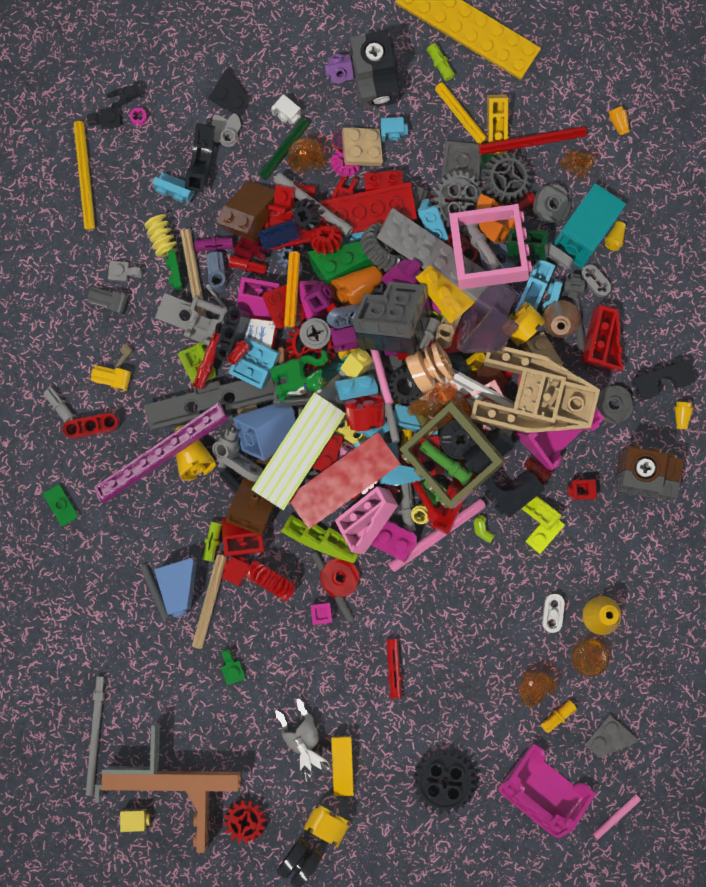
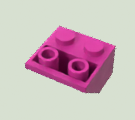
(251, 297)

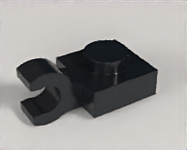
(108, 118)

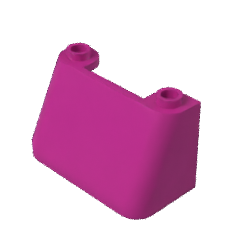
(549, 444)
(545, 793)

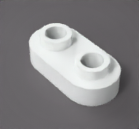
(553, 613)

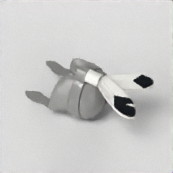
(303, 741)

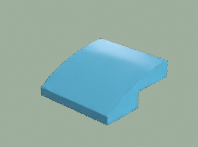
(255, 364)

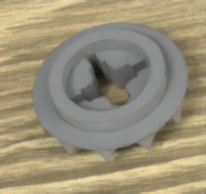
(319, 325)

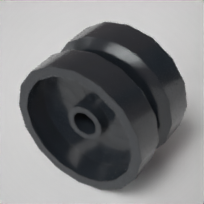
(299, 863)

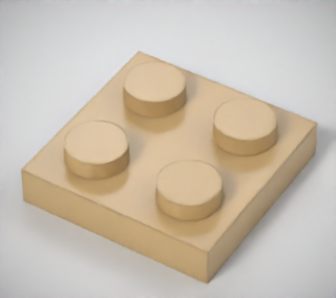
(362, 146)

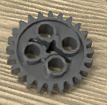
(458, 183)

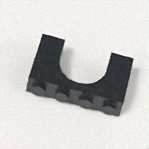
(511, 497)

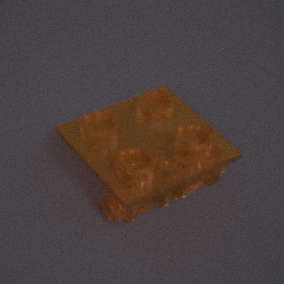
(427, 408)

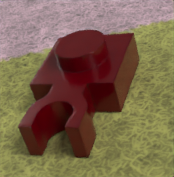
(249, 249)

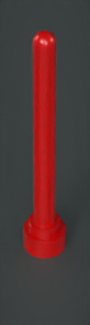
(434, 515)

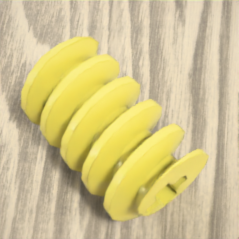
(159, 236)

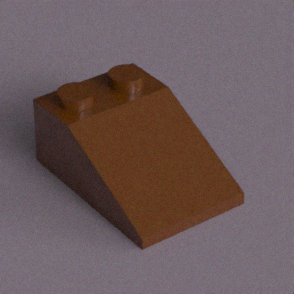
(247, 211)

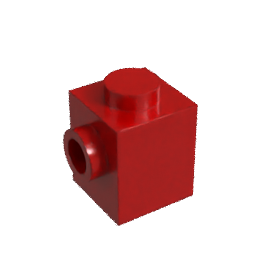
(235, 570)

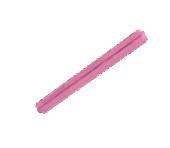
(436, 535)

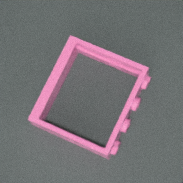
(491, 277)

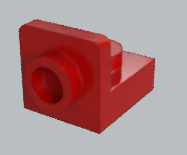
(283, 199)

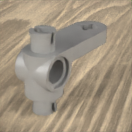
(227, 454)

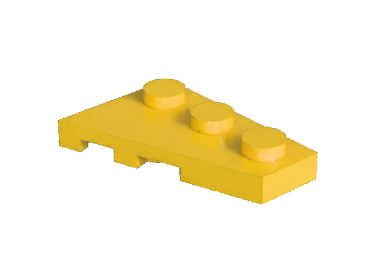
(444, 294)

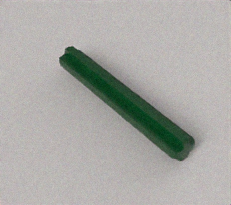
(283, 149)

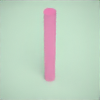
(382, 377)
(617, 816)

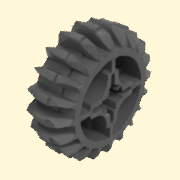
(499, 176)
(378, 251)

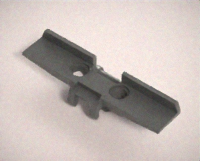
(175, 412)

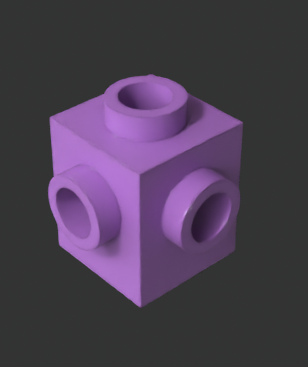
(339, 68)

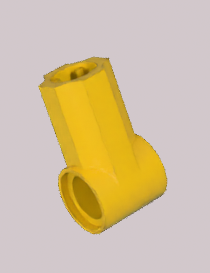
(114, 378)

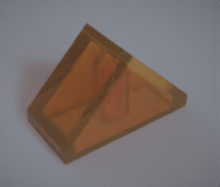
(577, 163)

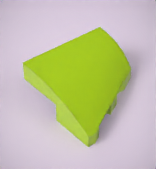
(191, 364)

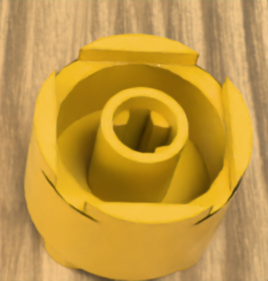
(527, 319)
(326, 826)

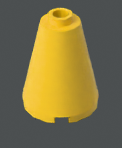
(194, 460)
(595, 615)

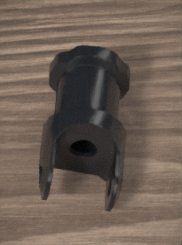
(125, 94)

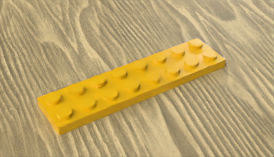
(476, 33)

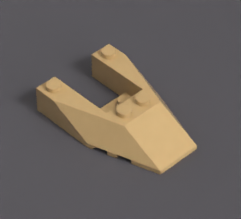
(546, 397)

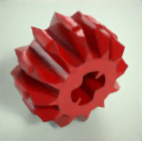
(326, 239)

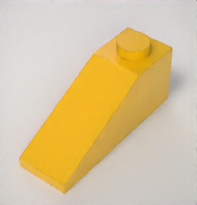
(497, 118)

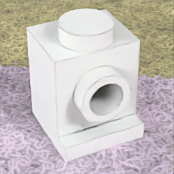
(286, 110)

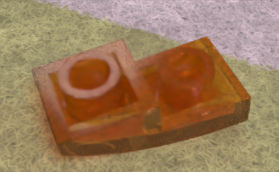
(449, 395)

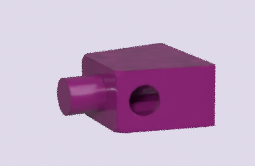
(403, 272)

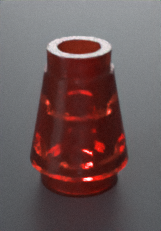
(538, 469)

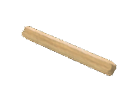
(192, 268)
(209, 602)

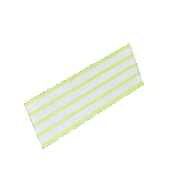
(298, 451)

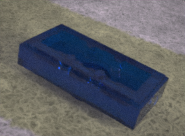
(278, 235)

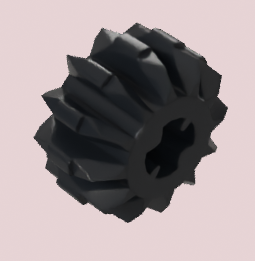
(306, 214)

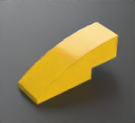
(342, 766)

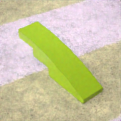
(324, 541)

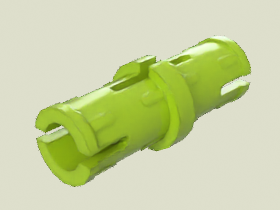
(440, 62)
(212, 541)

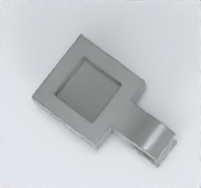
(120, 271)

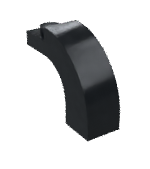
(202, 157)

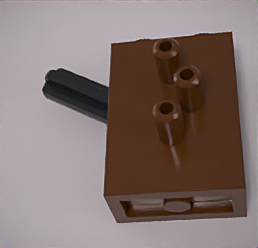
(247, 508)

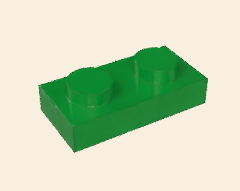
(172, 263)

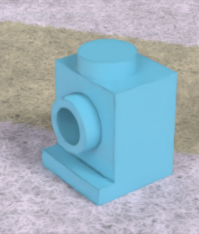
(393, 128)

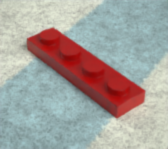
(451, 514)

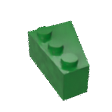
(341, 263)

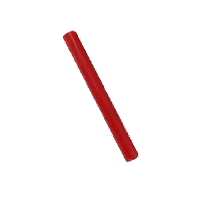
(532, 140)

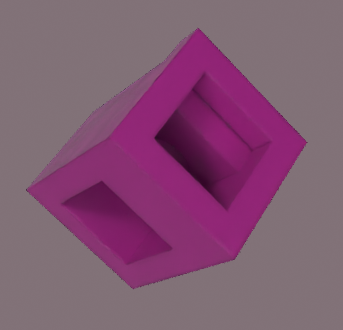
(323, 293)
(344, 339)

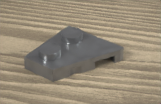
(609, 738)

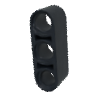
(230, 325)

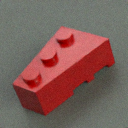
(603, 340)

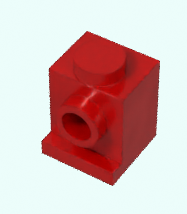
(589, 490)

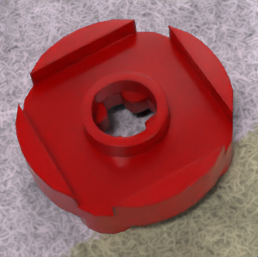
(334, 587)

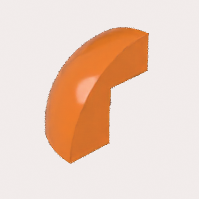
(494, 230)

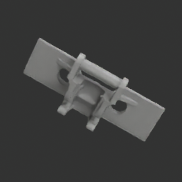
(197, 327)

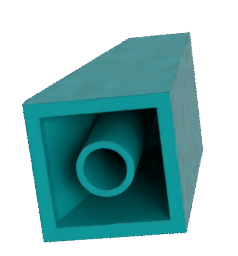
(589, 224)

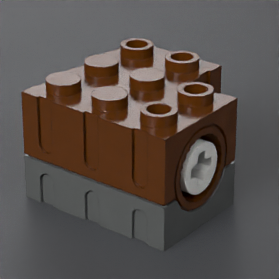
(648, 473)

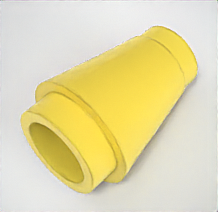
(419, 514)

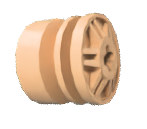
(427, 368)

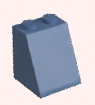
(264, 429)
(177, 586)

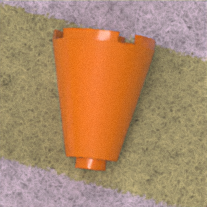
(353, 286)

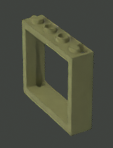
(477, 436)

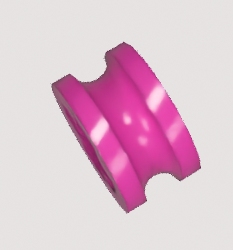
(137, 122)

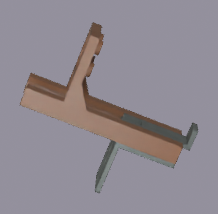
(195, 783)

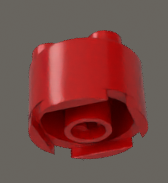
(365, 412)

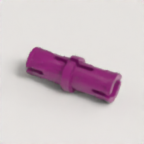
(213, 244)

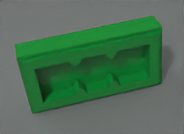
(60, 505)

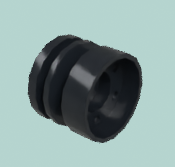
(447, 439)

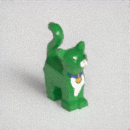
(295, 375)

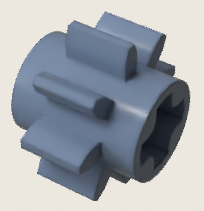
(282, 255)

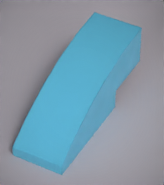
(537, 283)

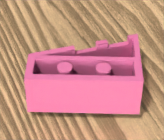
(366, 519)

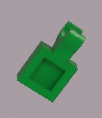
(232, 670)

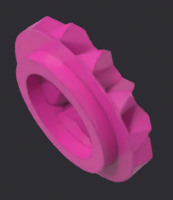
(337, 165)

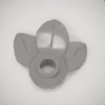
(226, 127)

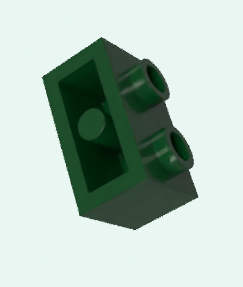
(537, 242)

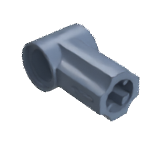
(216, 270)

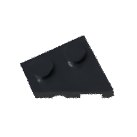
(230, 94)

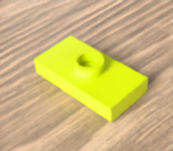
(542, 513)

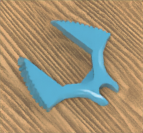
(400, 474)

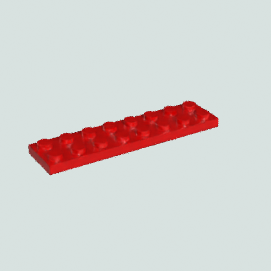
(357, 210)

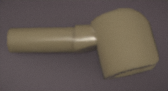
(127, 351)

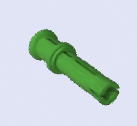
(453, 467)

